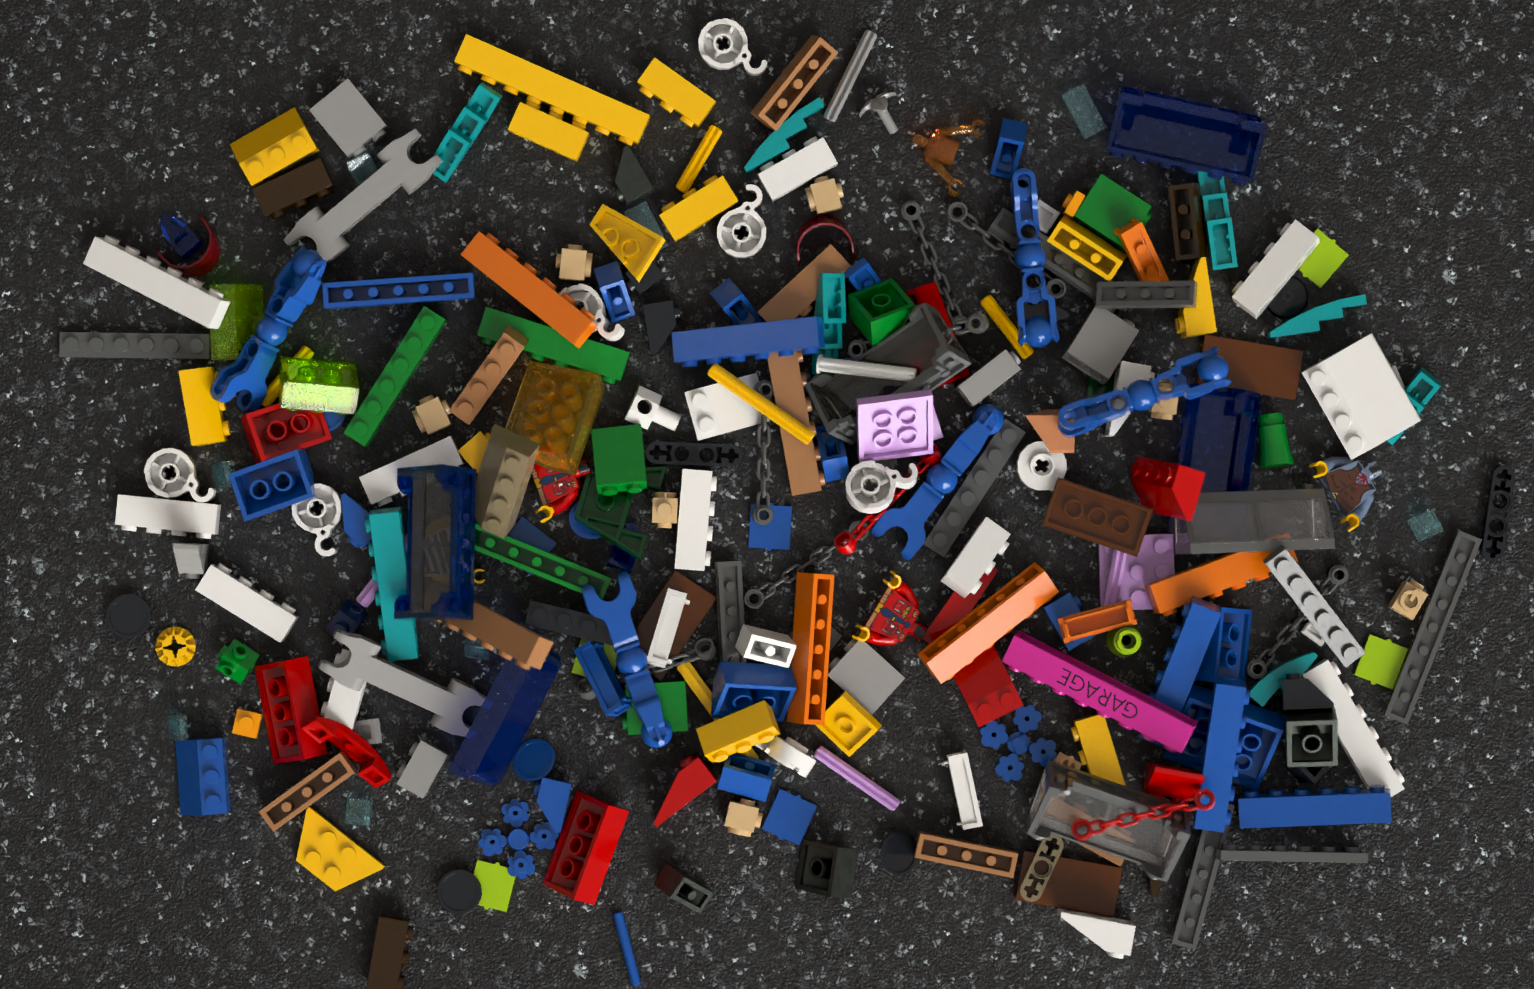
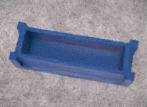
(602, 678)

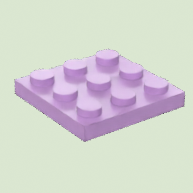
(895, 426)
(1152, 563)

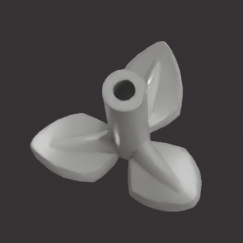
(880, 105)

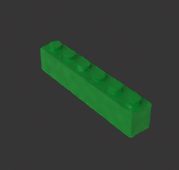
(548, 343)
(395, 376)
(540, 562)

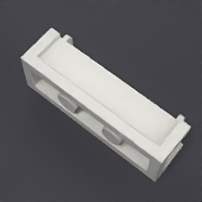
(666, 628)
(964, 790)

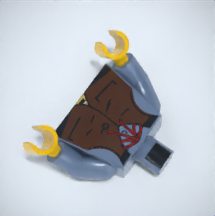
(1348, 486)

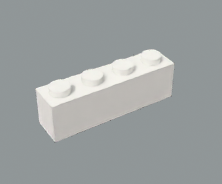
(1275, 269)
(382, 482)
(168, 515)
(694, 519)
(246, 602)

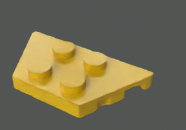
(333, 854)

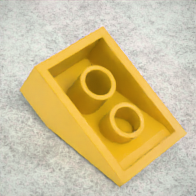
(1200, 319)

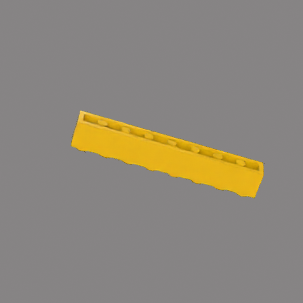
(552, 89)

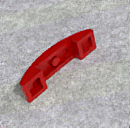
(956, 609)
(353, 745)

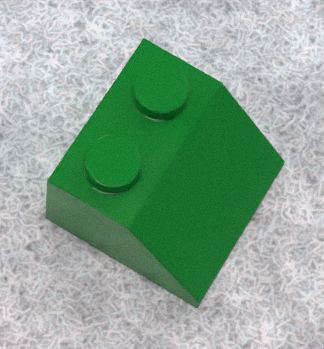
(879, 310)

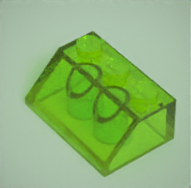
(239, 320)
(318, 385)

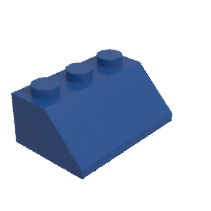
(273, 484)
(1228, 647)
(746, 684)
(203, 776)

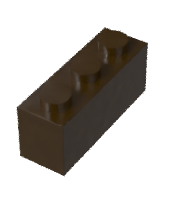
(293, 189)
(1187, 221)
(389, 953)

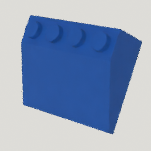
(1259, 737)

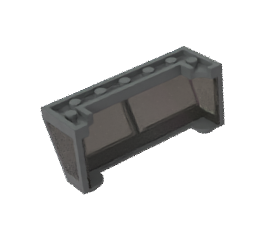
(921, 344)

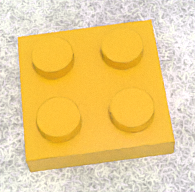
(848, 724)

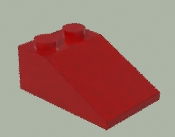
(280, 431)
(987, 688)
(1171, 782)
(688, 783)

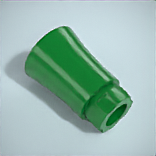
(1273, 441)

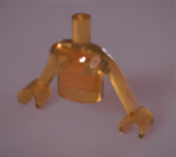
(943, 149)

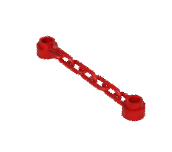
(846, 543)
(1138, 816)

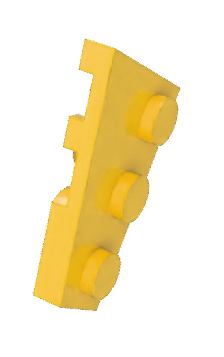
(627, 239)

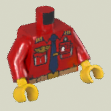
(557, 488)
(893, 616)

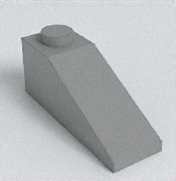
(191, 559)

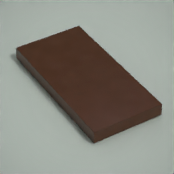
(1258, 366)
(1097, 517)
(690, 618)
(1074, 884)

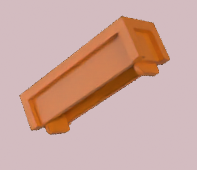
(1141, 252)
(1097, 620)

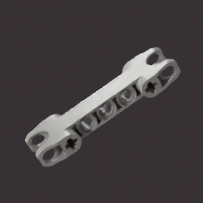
(397, 171)
(366, 666)

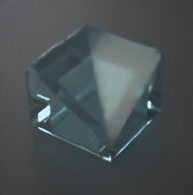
(358, 811)

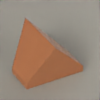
(1046, 425)

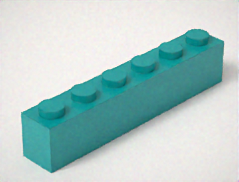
(390, 571)

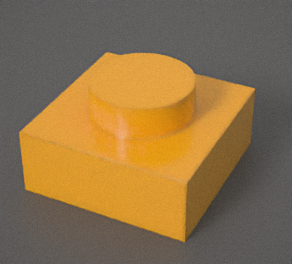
(1072, 203)
(247, 723)

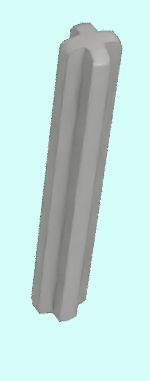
(850, 75)

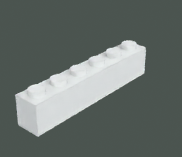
(156, 282)
(1353, 733)

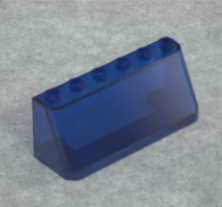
(1186, 135)
(1220, 438)
(504, 720)

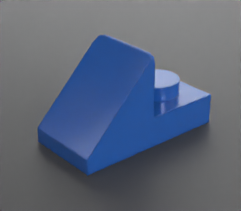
(861, 275)

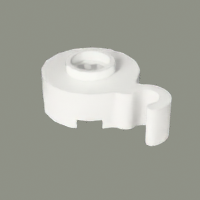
(735, 54)
(745, 217)
(595, 305)
(879, 476)
(185, 477)
(1040, 480)
(321, 524)
(790, 754)

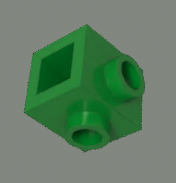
(236, 661)

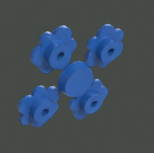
(1018, 743)
(518, 839)

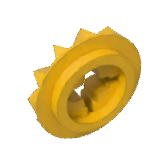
(182, 637)

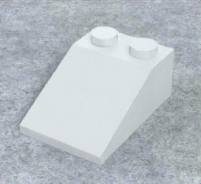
(1124, 375)
(721, 411)
(1107, 932)

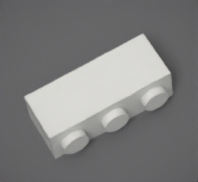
(797, 168)
(976, 558)
(343, 701)

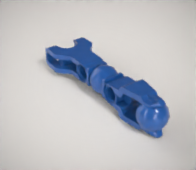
(1030, 260)
(259, 353)
(1143, 394)
(940, 480)
(631, 658)

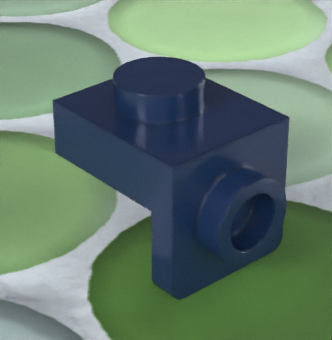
(347, 618)

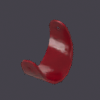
(818, 221)
(206, 262)

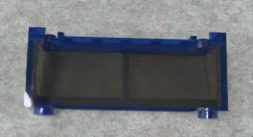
(438, 543)

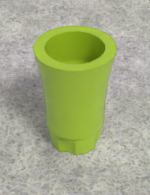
(1114, 641)

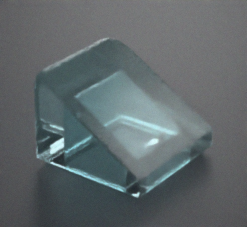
(362, 167)
(220, 474)
(1425, 525)
(475, 650)
(177, 727)

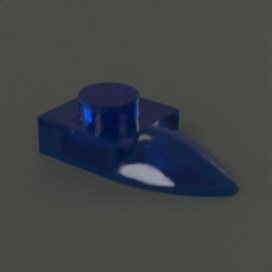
(179, 236)
(621, 559)

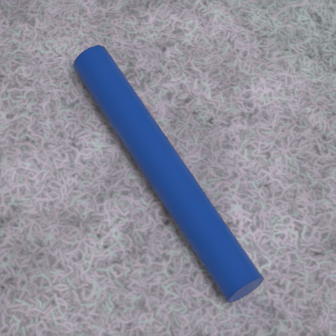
(627, 948)

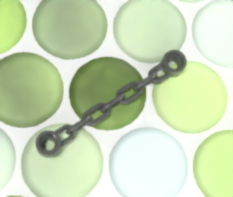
(985, 234)
(938, 274)
(984, 323)
(763, 478)
(772, 586)
(1293, 627)
(704, 649)

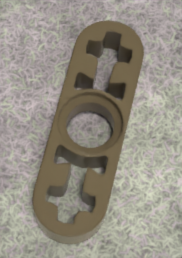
(1028, 881)

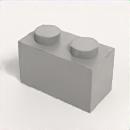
(422, 768)

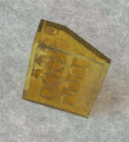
(557, 412)

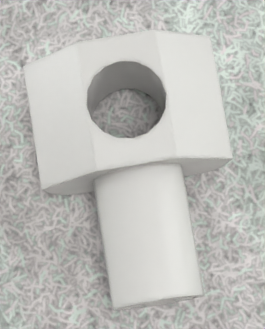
(656, 412)

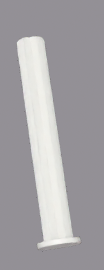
(865, 369)

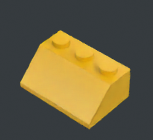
(274, 147)
(203, 412)

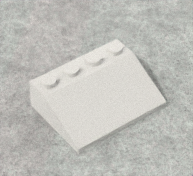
(1361, 396)

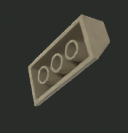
(503, 480)

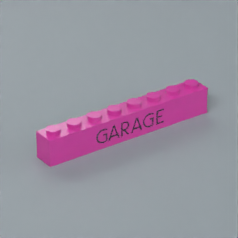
(1100, 692)

